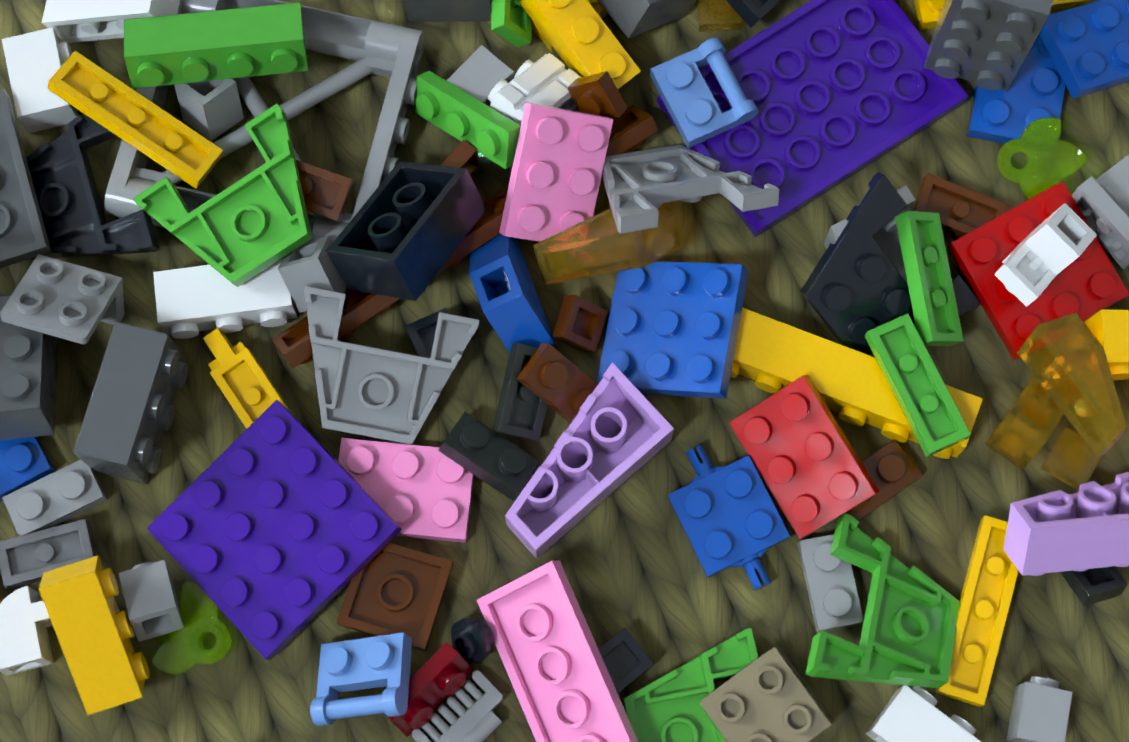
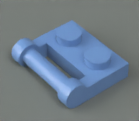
(690, 98)
(360, 666)

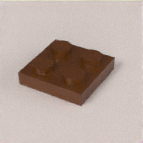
(397, 594)

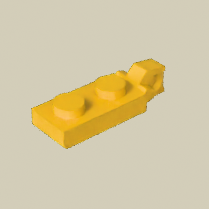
(241, 378)

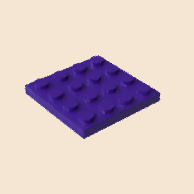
(273, 529)

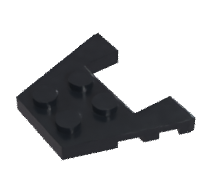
(72, 202)
(855, 280)

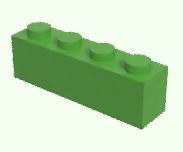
(215, 45)

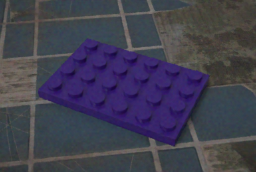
(831, 97)

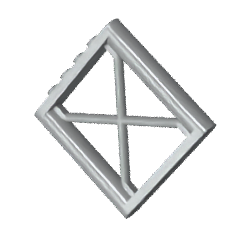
(376, 47)

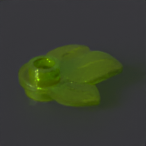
(1046, 157)
(184, 647)

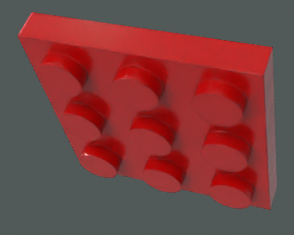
(1080, 288)

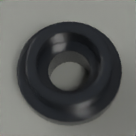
(472, 639)

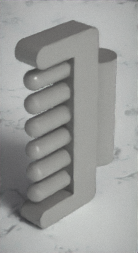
(473, 723)

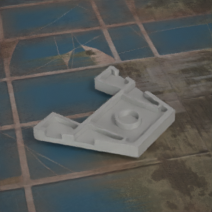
(646, 179)
(376, 388)

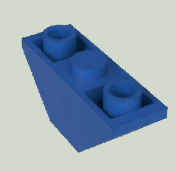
(509, 293)

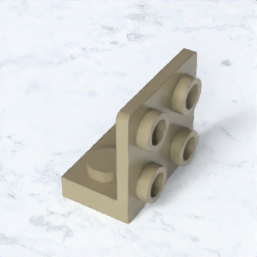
(767, 703)

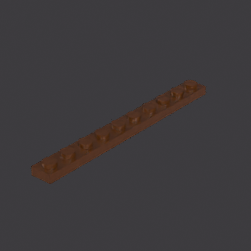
(294, 343)

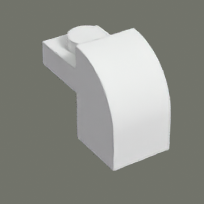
(1044, 254)
(24, 632)

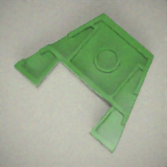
(250, 220)
(905, 625)
(671, 705)

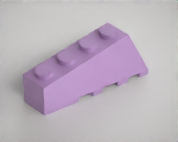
(589, 461)
(1071, 530)

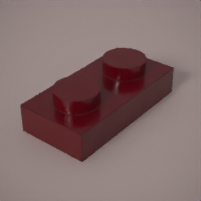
(430, 686)

